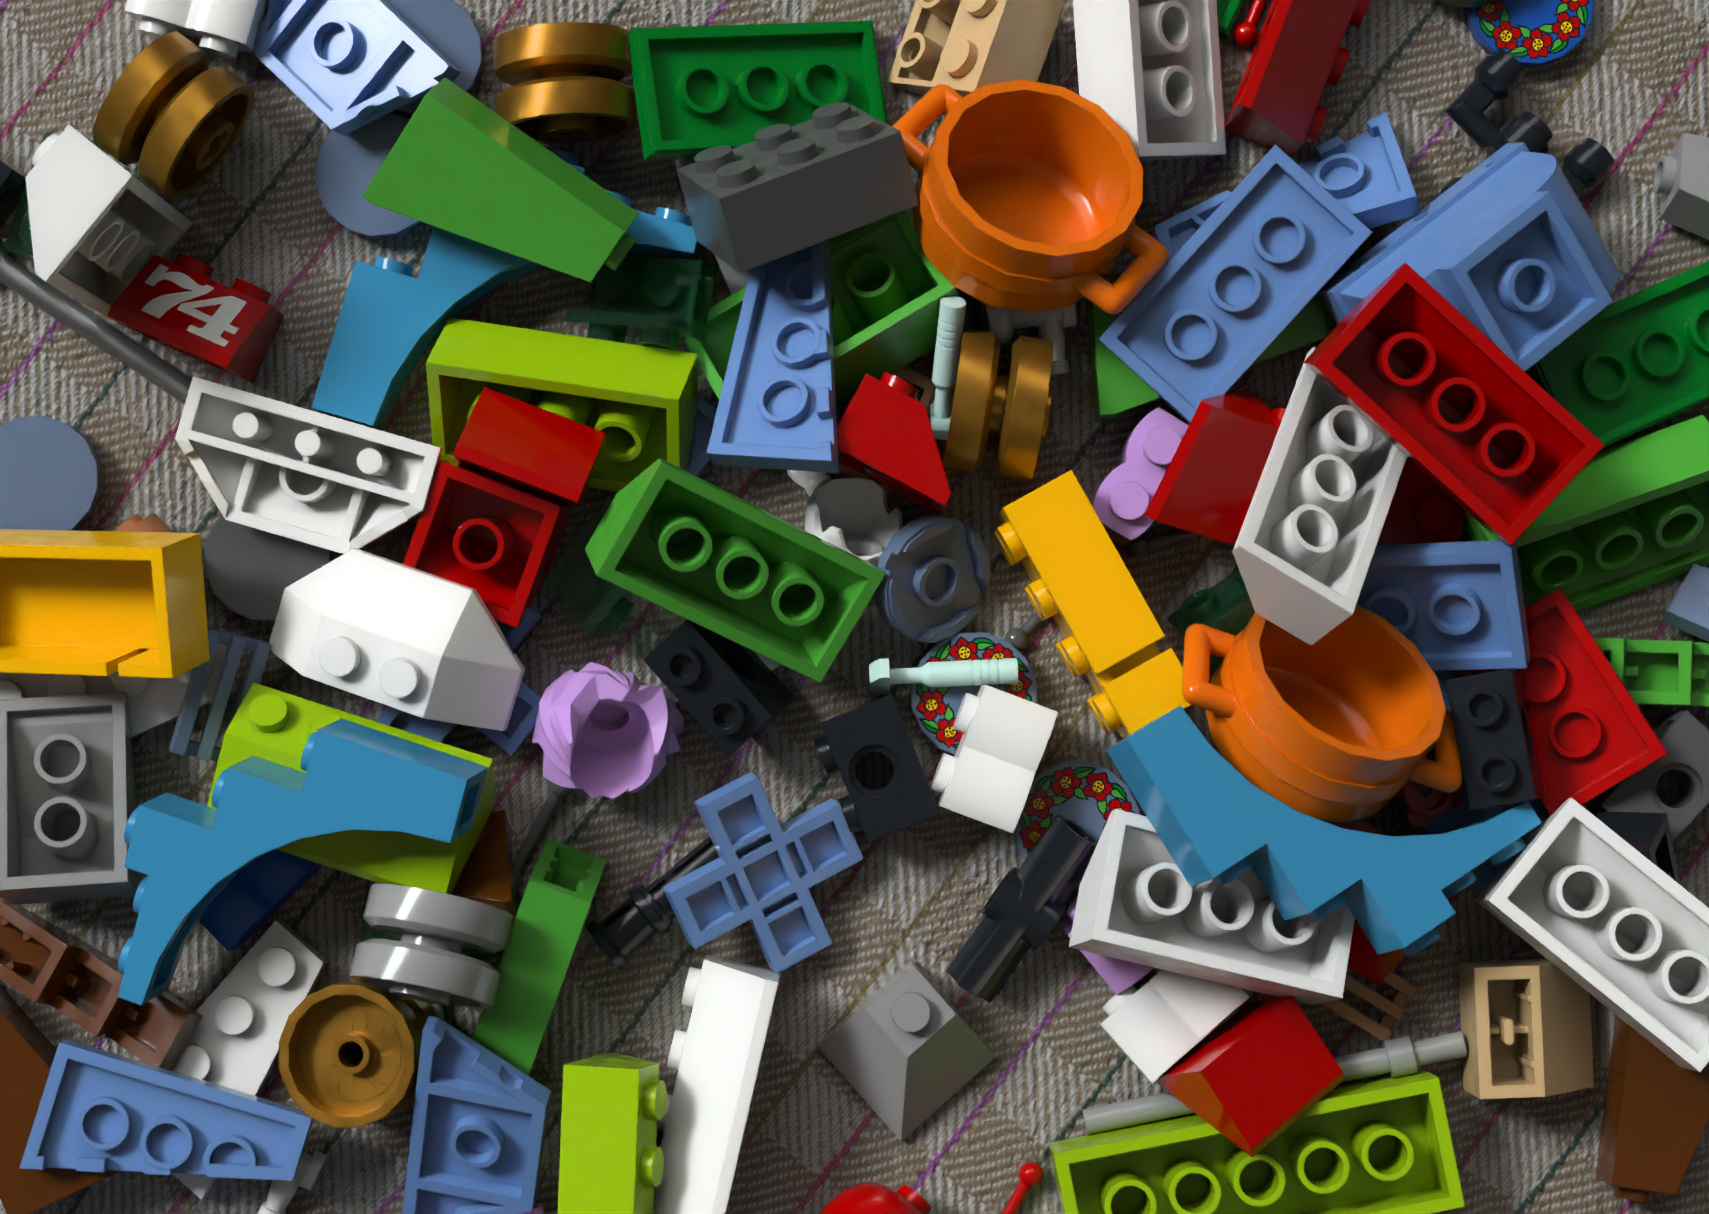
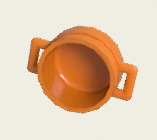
(1028, 197)
(1324, 722)

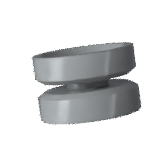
(433, 935)

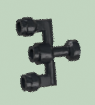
(1497, 79)

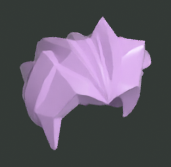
(605, 731)

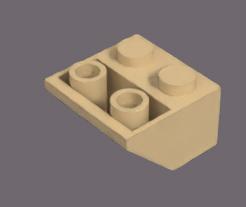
(974, 43)
(1523, 1030)

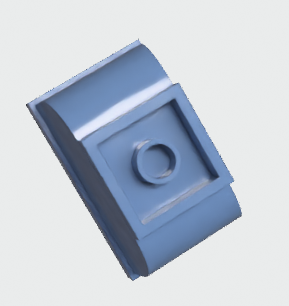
(1503, 251)

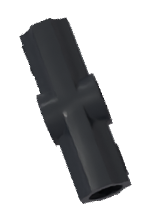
(1023, 909)

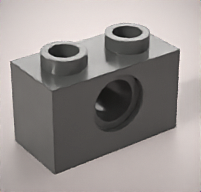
(1687, 758)

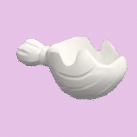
(849, 513)

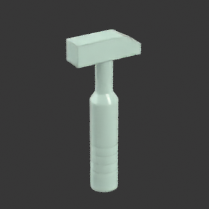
(946, 362)
(943, 674)

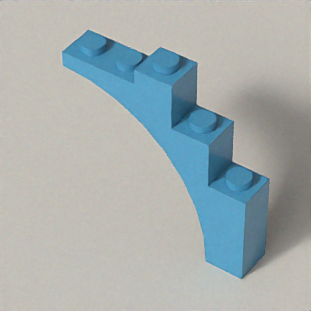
(396, 317)
(351, 783)
(1226, 825)

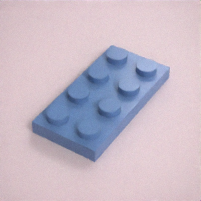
(1235, 284)

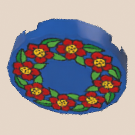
(1530, 29)

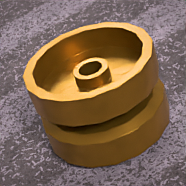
(566, 81)
(173, 115)
(999, 404)
(353, 1053)

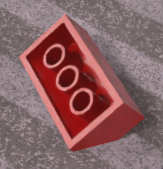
(1289, 70)
(1454, 404)

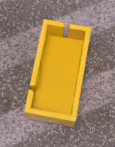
(100, 601)
(1093, 603)

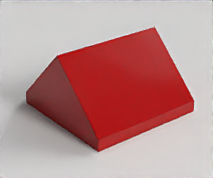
(530, 447)
(1217, 466)
(1255, 1073)

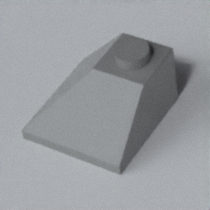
(906, 1050)

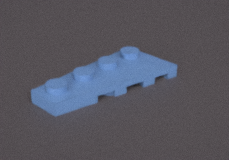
(1360, 173)
(781, 371)
(151, 1120)

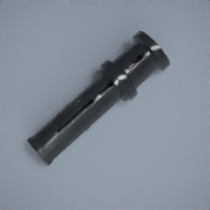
(645, 910)

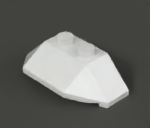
(302, 468)
(399, 640)

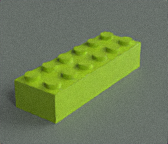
(1354, 1152)

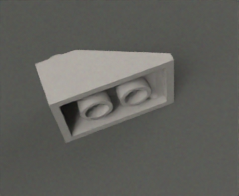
(65, 798)

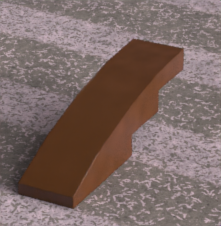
(85, 987)

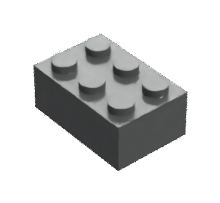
(797, 185)

